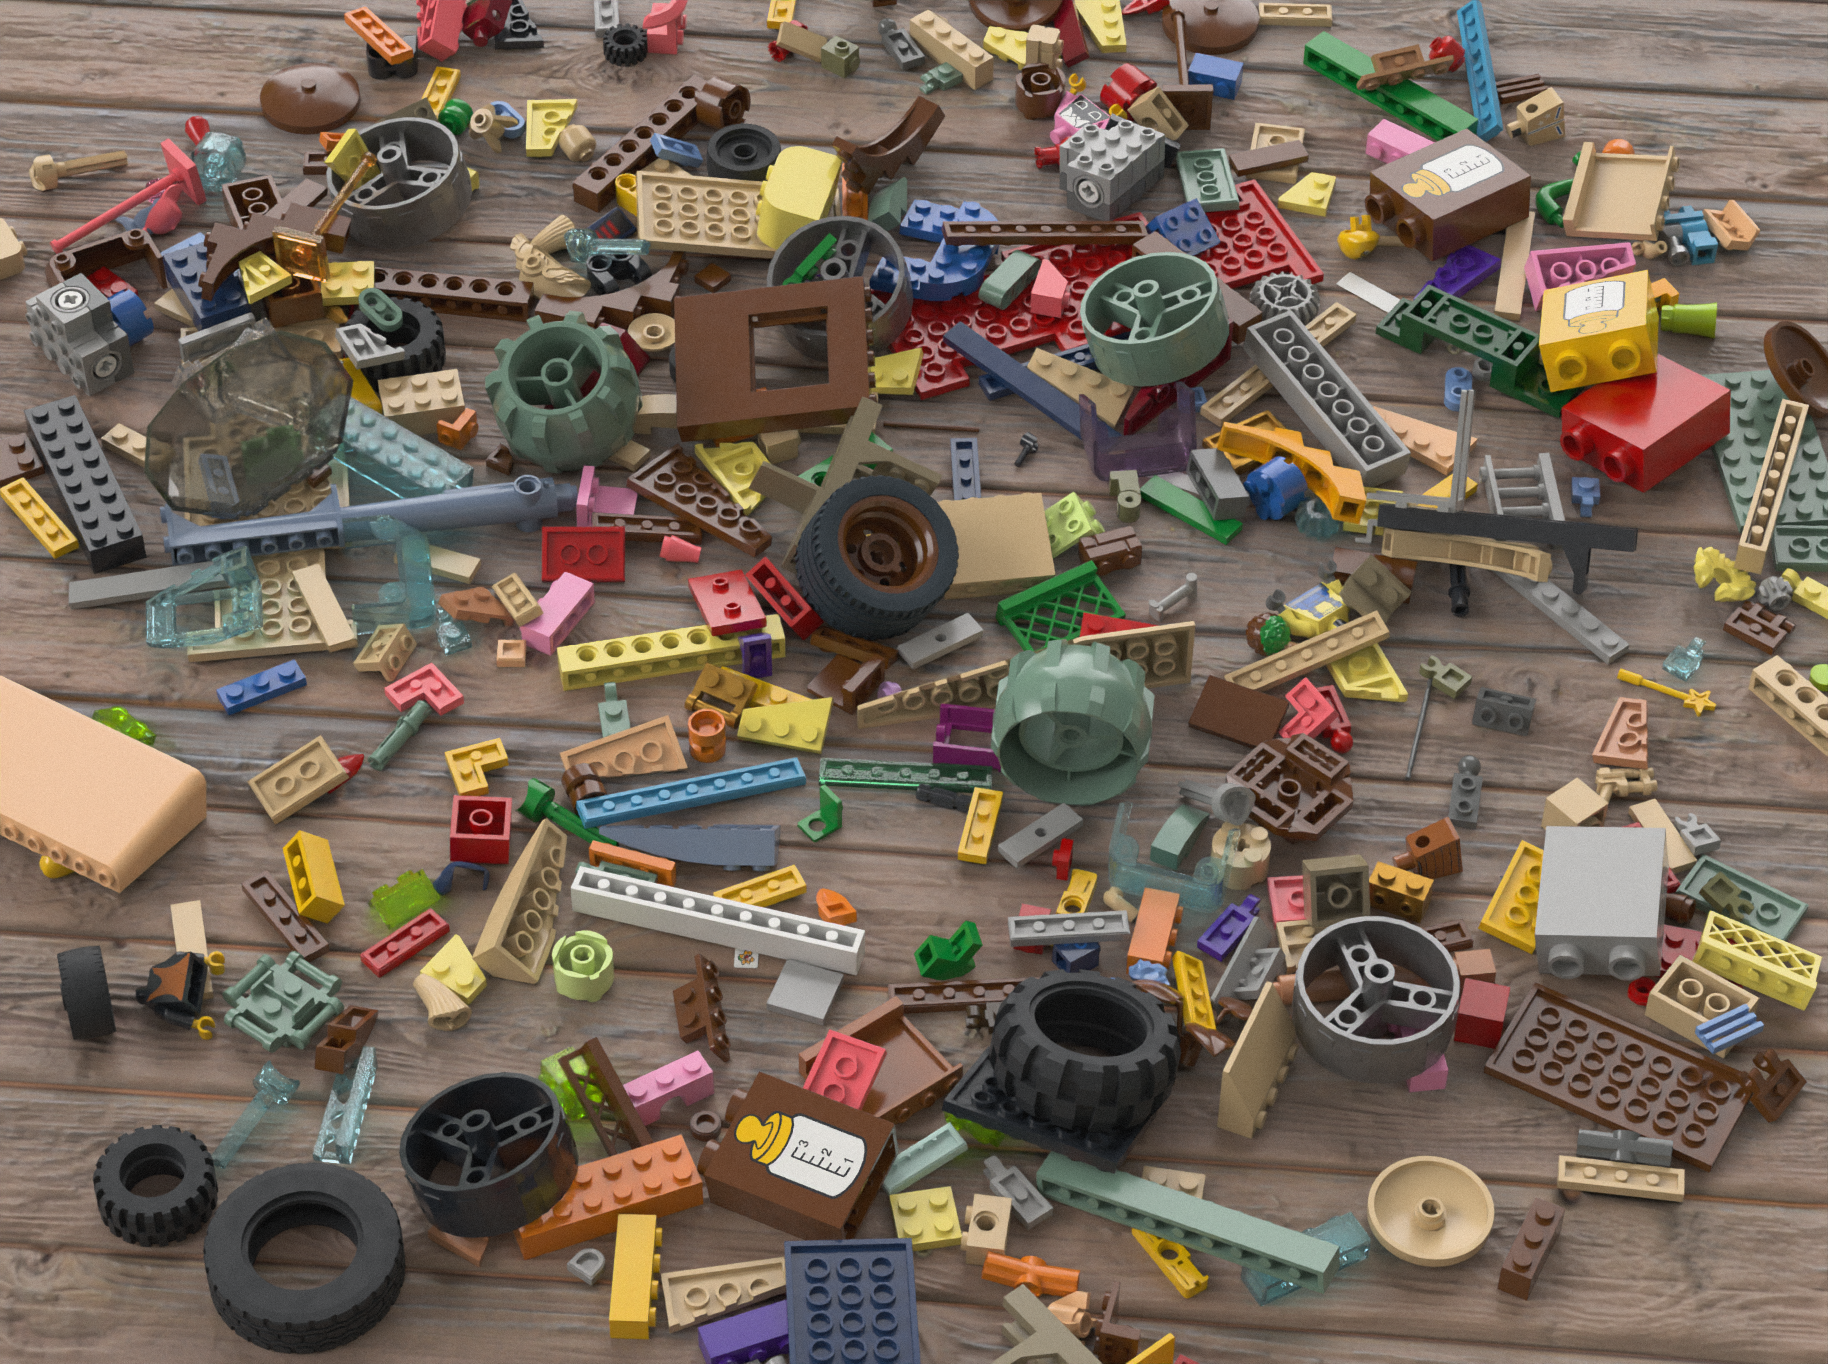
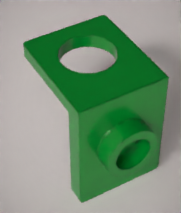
(829, 813)

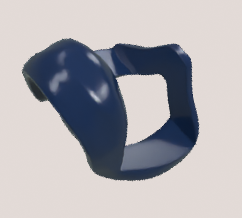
(444, 881)

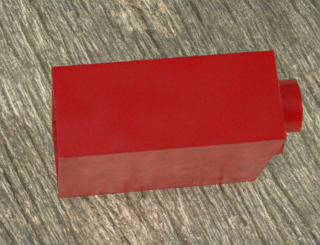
(1646, 423)

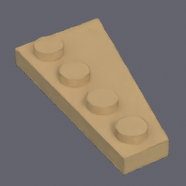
(1075, 379)
(717, 1290)

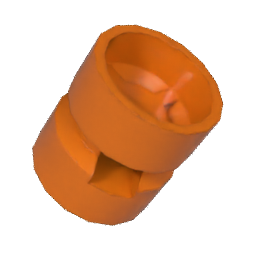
(707, 735)

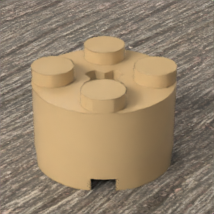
(1251, 854)

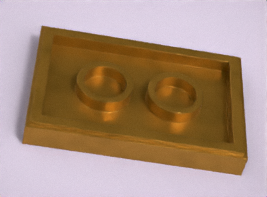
(1241, 464)

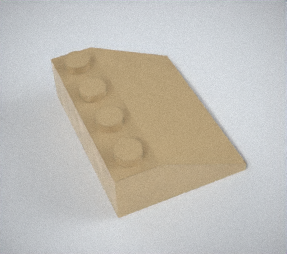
(1257, 1065)

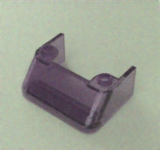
(1149, 452)

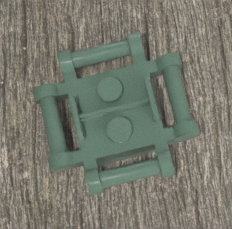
(281, 1004)

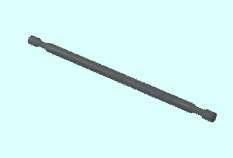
(1419, 729)

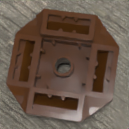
(1296, 787)

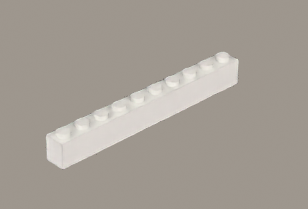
(718, 920)

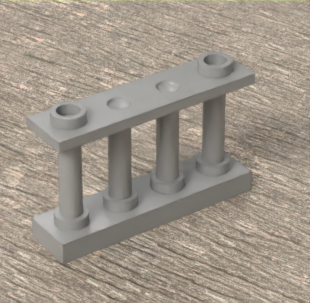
(1545, 490)

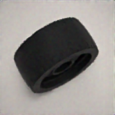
(742, 152)
(86, 992)

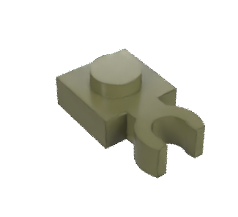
(1446, 678)
(1725, 895)

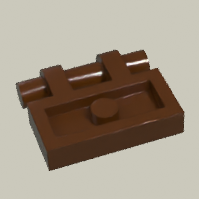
(1759, 626)

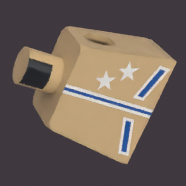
(1539, 119)

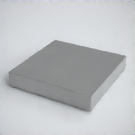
(805, 992)

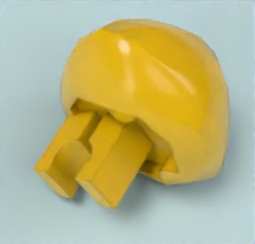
(1359, 240)

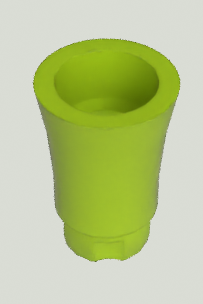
(1690, 319)

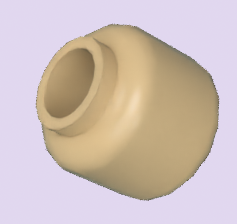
(577, 143)

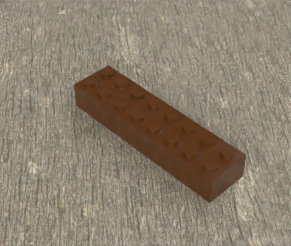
(300, 299)

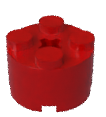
(1126, 88)

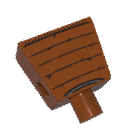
(1432, 851)

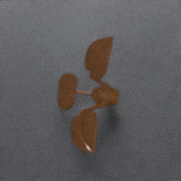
(1198, 1036)

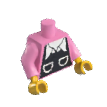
(1078, 111)

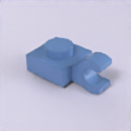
(1586, 493)

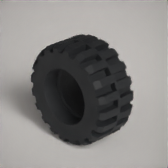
(419, 330)
(161, 1217)

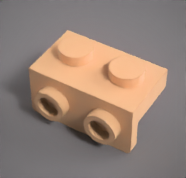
(1731, 226)

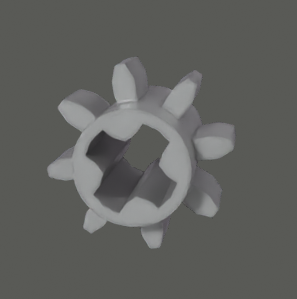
(1774, 593)

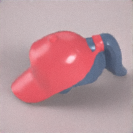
(160, 216)

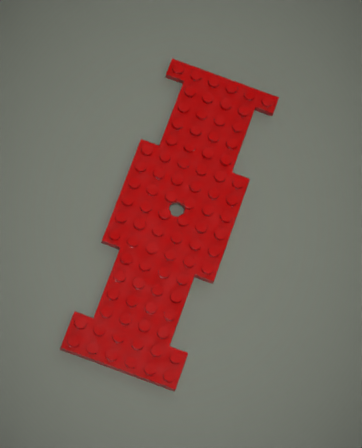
(1251, 246)

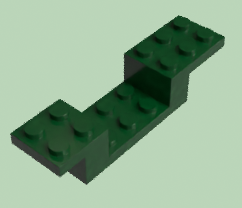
(1505, 344)

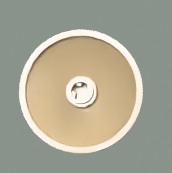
(1430, 1211)

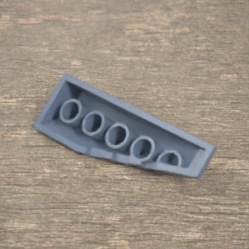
(718, 845)

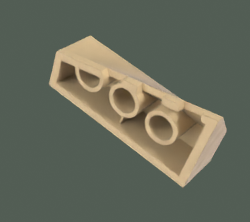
(945, 44)

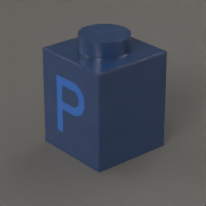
(1076, 956)

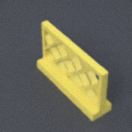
(1763, 973)

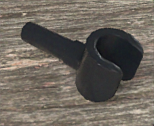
(1030, 444)

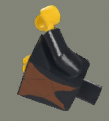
(178, 987)

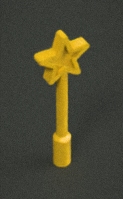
(1692, 700)

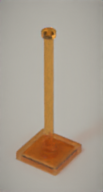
(306, 253)

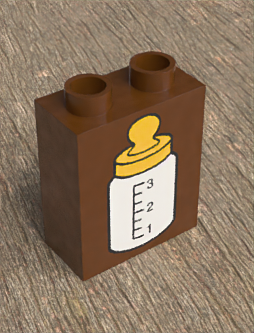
(1448, 194)
(798, 1160)

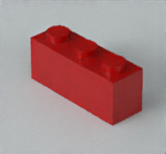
(784, 598)

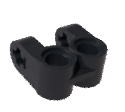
(381, 69)
(604, 269)

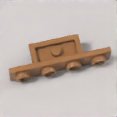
(1402, 64)

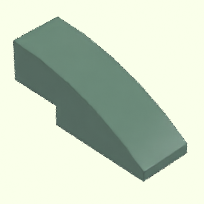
(889, 205)
(1178, 836)

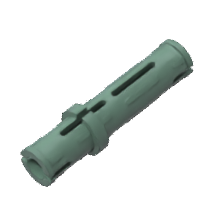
(406, 726)

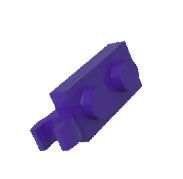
(1229, 928)

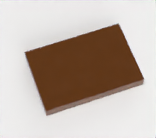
(1237, 713)

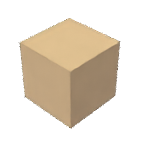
(1574, 807)

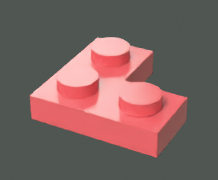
(426, 685)
(1313, 709)

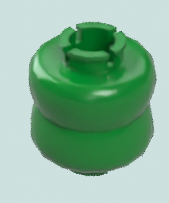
(456, 116)

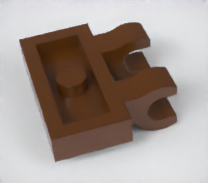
(1779, 1088)

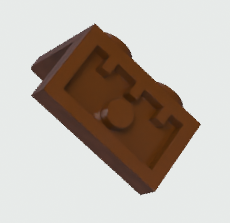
(848, 681)
(1115, 1342)

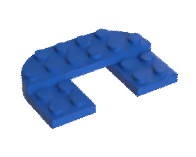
(952, 267)

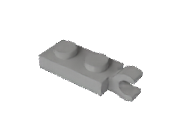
(1027, 1202)

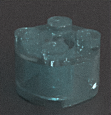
(218, 159)

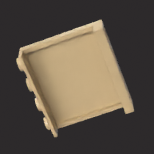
(1620, 195)
(999, 544)

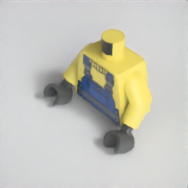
(1314, 610)

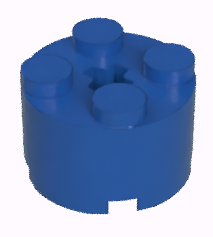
(128, 314)
(1276, 488)

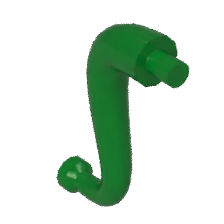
(1547, 194)

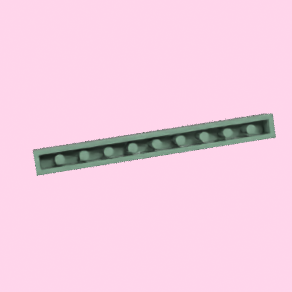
(1191, 1222)

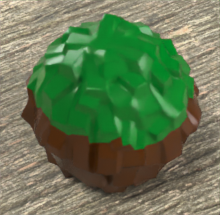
(1267, 634)

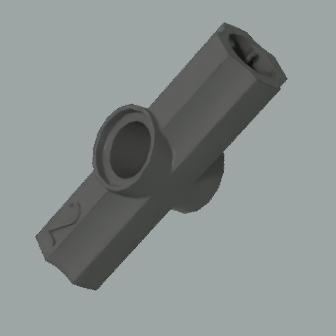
(1624, 1147)

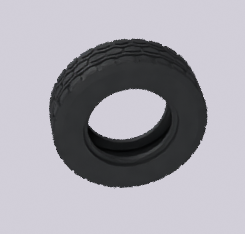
(317, 1316)

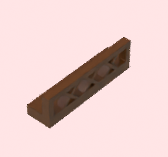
(612, 1091)

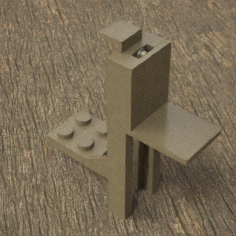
(845, 466)

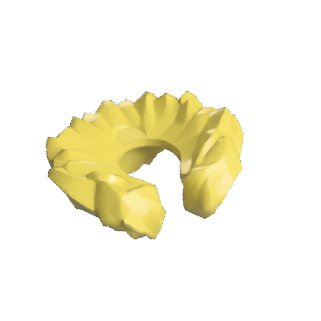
(1735, 583)

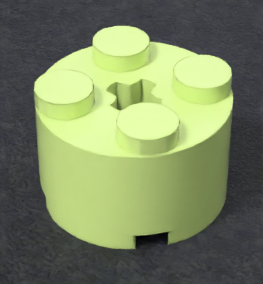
(583, 966)

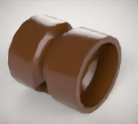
(582, 783)

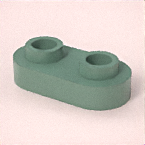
(381, 312)

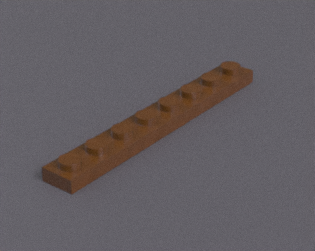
(1042, 232)

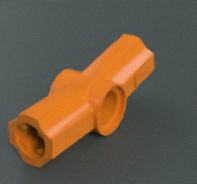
(1032, 1273)

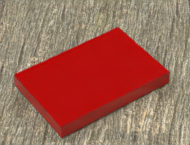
(585, 552)

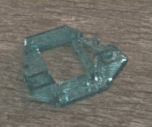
(246, 598)

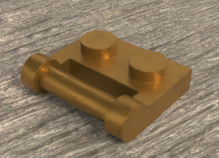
(724, 687)

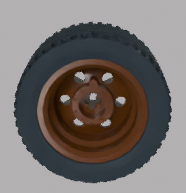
(858, 577)

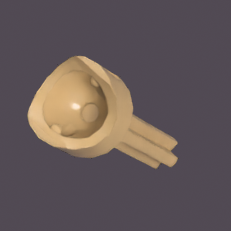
(45, 172)

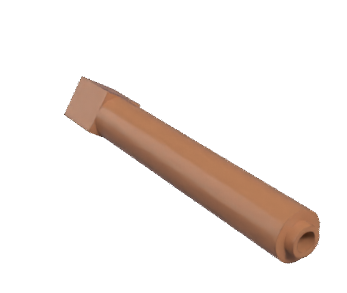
(1332, 986)

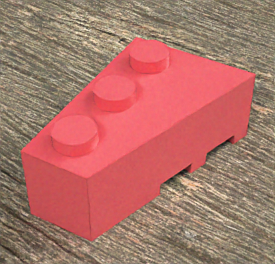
(440, 26)

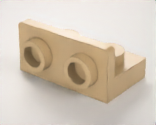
(386, 651)

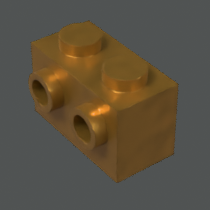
(1400, 892)

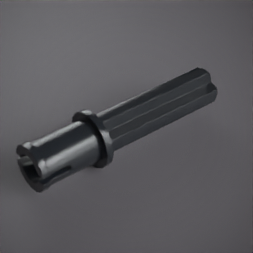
(1459, 590)

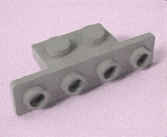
(1249, 967)

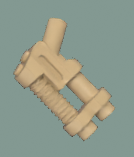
(1615, 781)

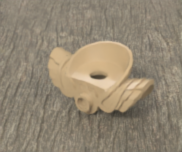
(545, 271)

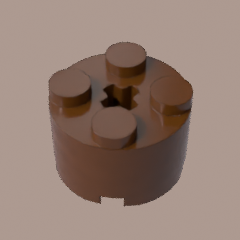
(1039, 90)
(721, 103)

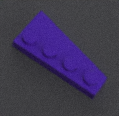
(1464, 271)

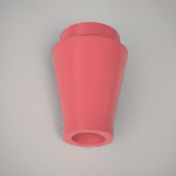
(678, 550)

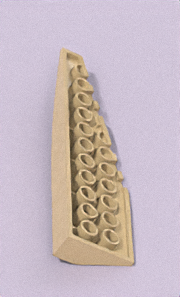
(1161, 651)

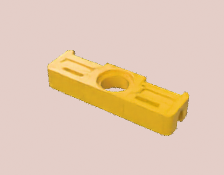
(1079, 891)
(1179, 1270)

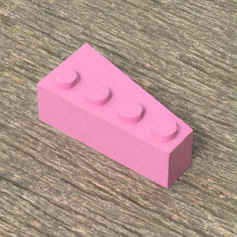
(1575, 265)

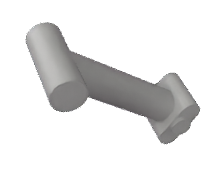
(1188, 589)

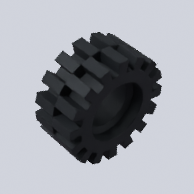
(625, 45)

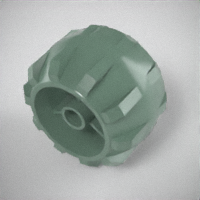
(549, 369)
(1072, 723)

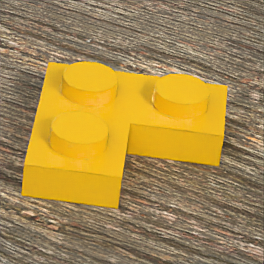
(470, 762)

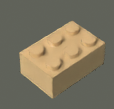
(422, 400)
(1693, 996)

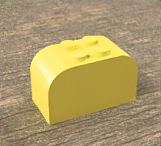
(796, 193)

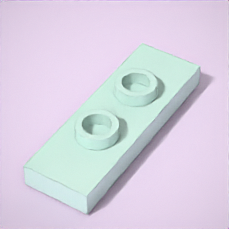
(924, 1158)

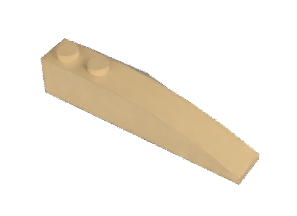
(522, 918)

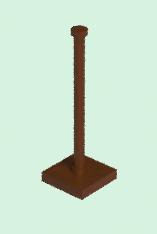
(1191, 101)

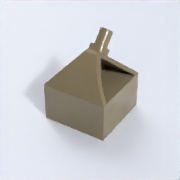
(1335, 889)

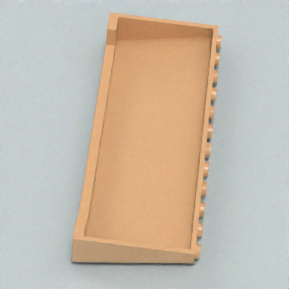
(89, 790)

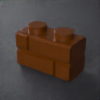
(1111, 550)

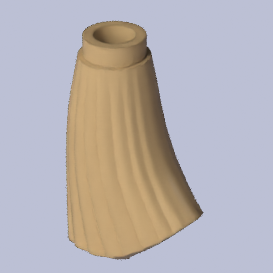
(552, 236)
(444, 1007)

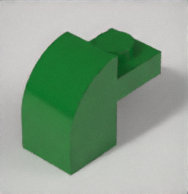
(949, 958)

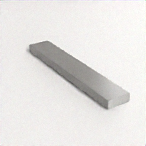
(135, 585)

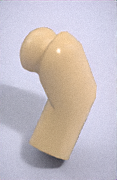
(1648, 249)
(1114, 900)

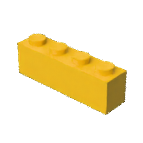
(634, 1276)

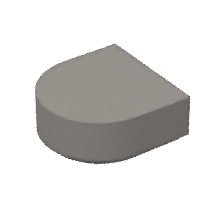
(587, 1265)

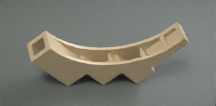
(1472, 551)

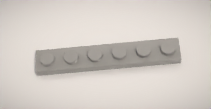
(1569, 616)

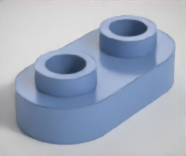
(504, 109)
(1455, 381)

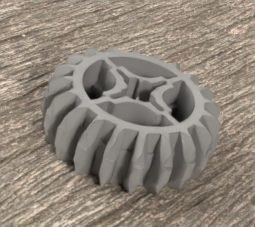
(1286, 293)

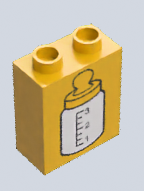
(1599, 331)

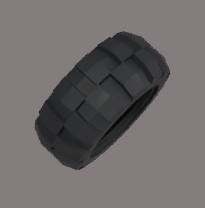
(1077, 1086)

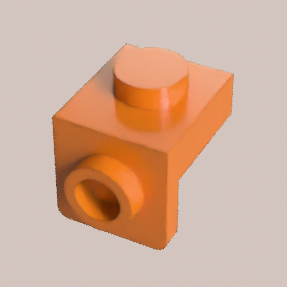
(460, 432)

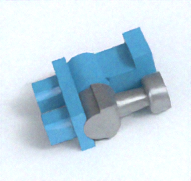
(1691, 230)

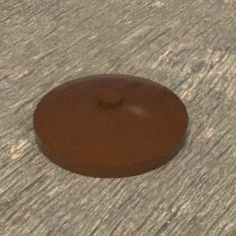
(1015, 14)
(1214, 25)
(310, 98)
(1798, 366)

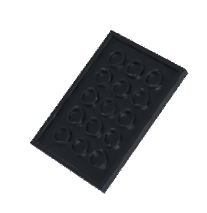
(982, 1101)

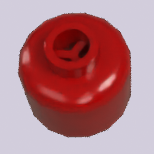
(1445, 47)

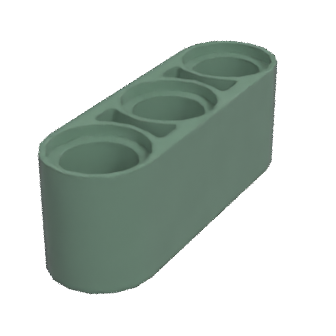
(1009, 279)

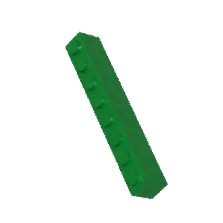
(1404, 100)

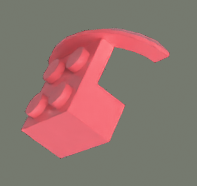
(665, 27)

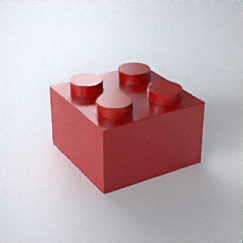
(481, 829)

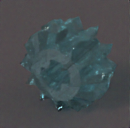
(1315, 519)

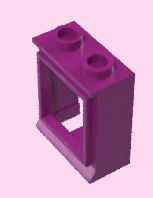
(966, 719)

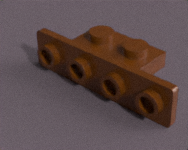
(701, 1010)

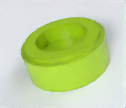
(1819, 677)

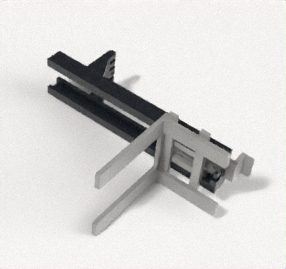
(1448, 518)

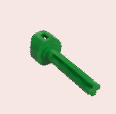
(540, 803)

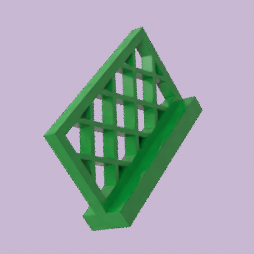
(1044, 596)

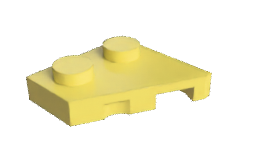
(1006, 44)
(1309, 195)
(457, 970)

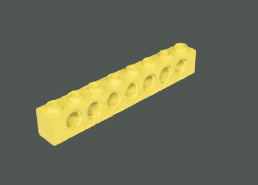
(656, 654)

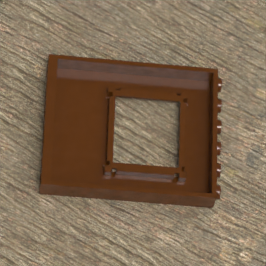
(718, 359)

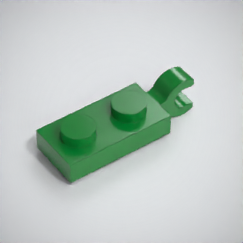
(810, 266)

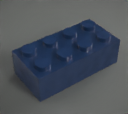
(183, 274)

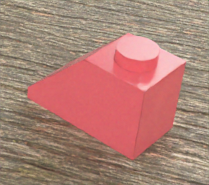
(1049, 292)

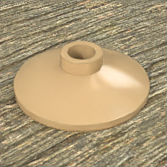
(653, 332)

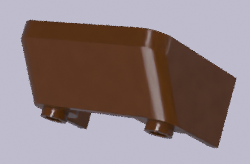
(107, 253)

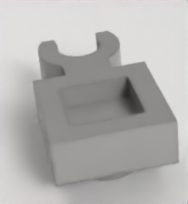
(1697, 837)

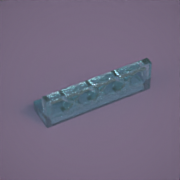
(352, 1111)

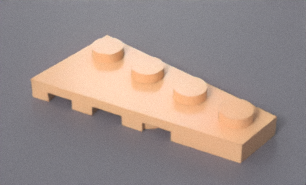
(1425, 441)
(631, 752)

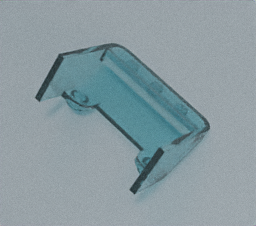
(401, 602)
(1199, 892)

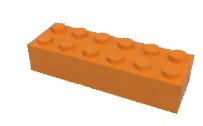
(640, 1181)

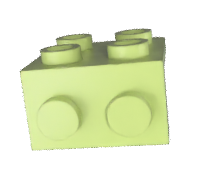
(1069, 522)

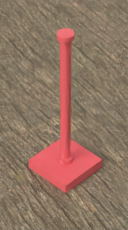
(182, 172)

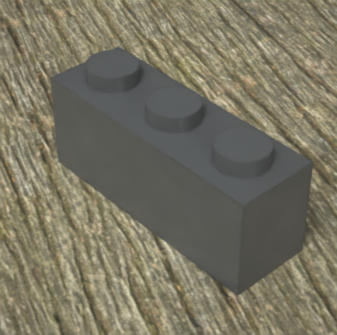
(1217, 484)

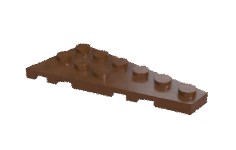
(697, 497)

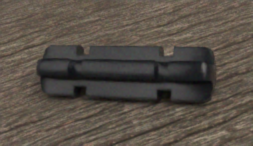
(943, 797)

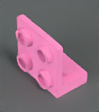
(601, 498)

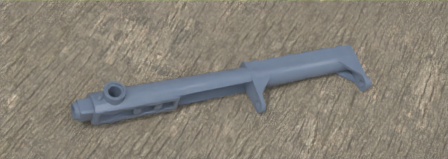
(522, 501)

